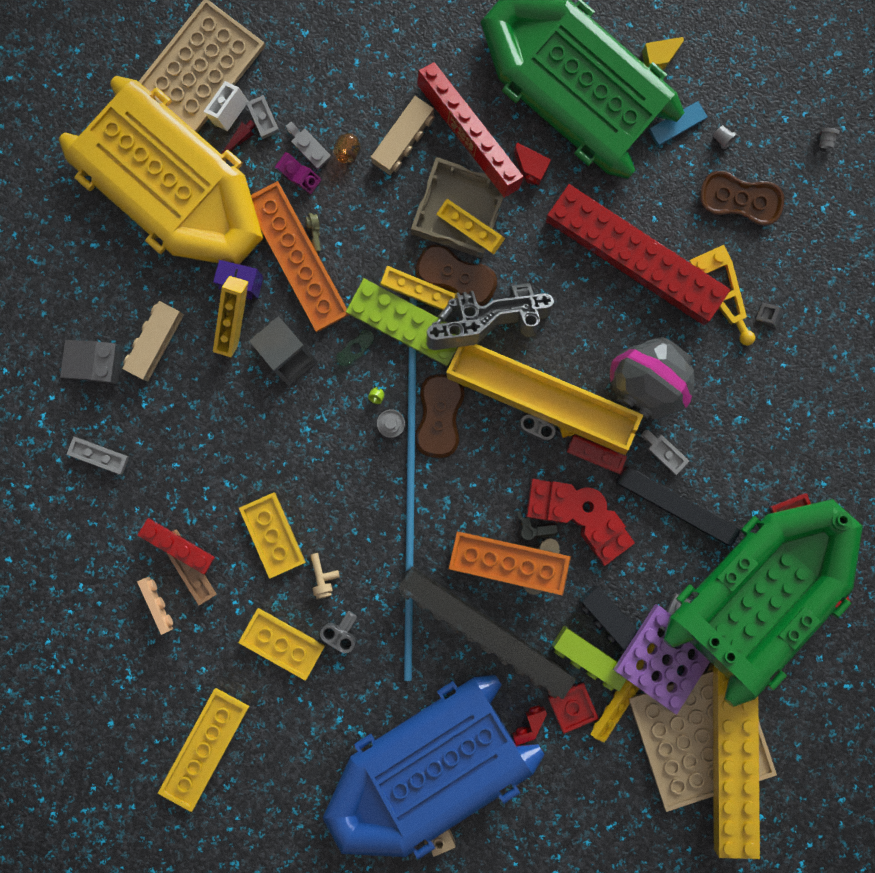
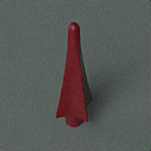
(242, 134)

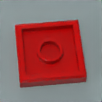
(574, 709)

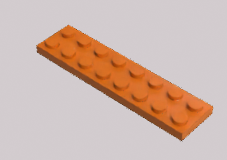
(298, 257)

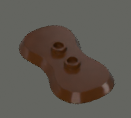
(757, 201)
(444, 269)
(438, 431)

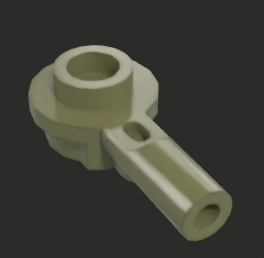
(312, 223)

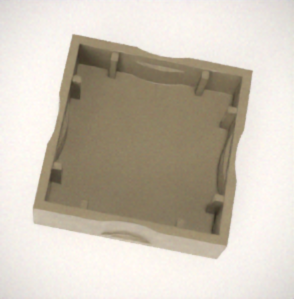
(466, 189)

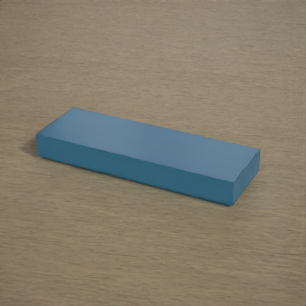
(669, 129)

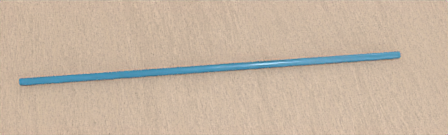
(410, 503)

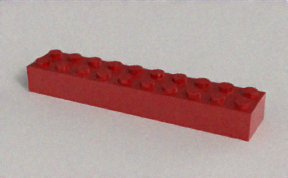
(637, 255)

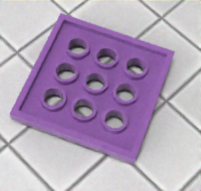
(653, 662)

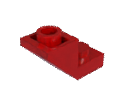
(535, 717)

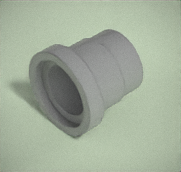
(724, 137)
(828, 137)

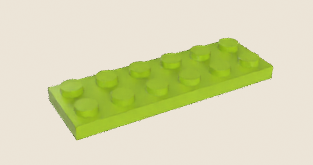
(396, 319)

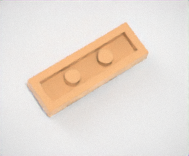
(156, 605)

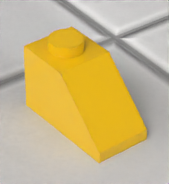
(661, 52)

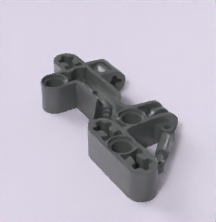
(520, 307)

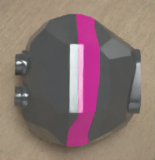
(653, 378)

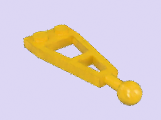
(712, 261)

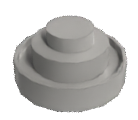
(390, 423)

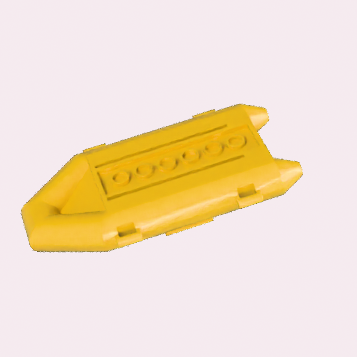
(165, 177)

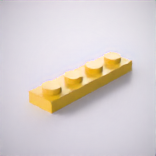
(470, 226)
(416, 288)

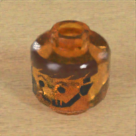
(346, 148)

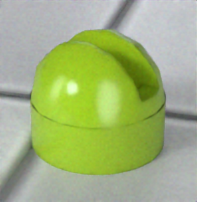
(376, 396)

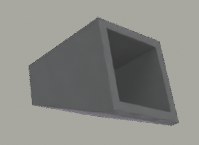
(283, 351)

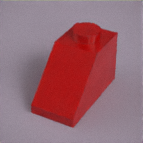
(531, 164)

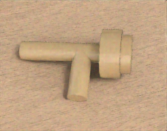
(322, 590)

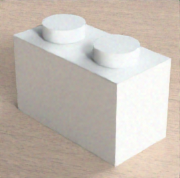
(226, 106)

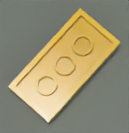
(272, 535)
(281, 644)

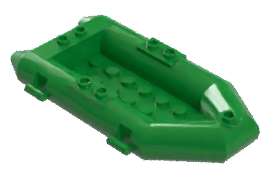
(577, 78)
(770, 595)

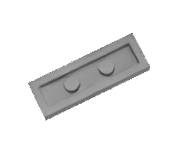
(97, 455)

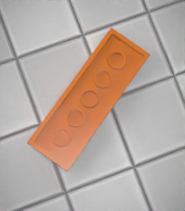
(510, 563)

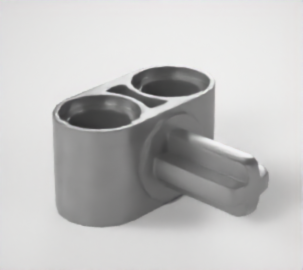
(538, 424)
(341, 632)

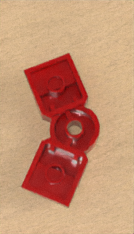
(562, 503)

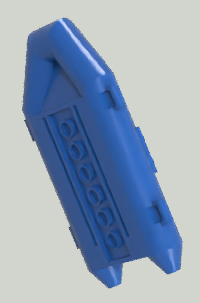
(428, 774)

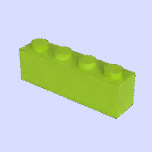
(589, 657)

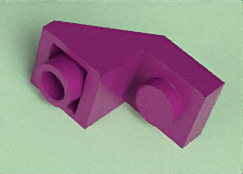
(297, 173)

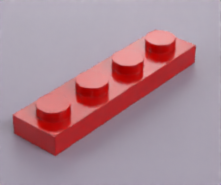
(176, 546)

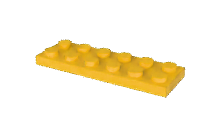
(203, 749)

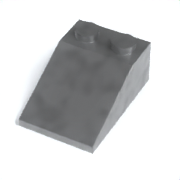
(91, 361)

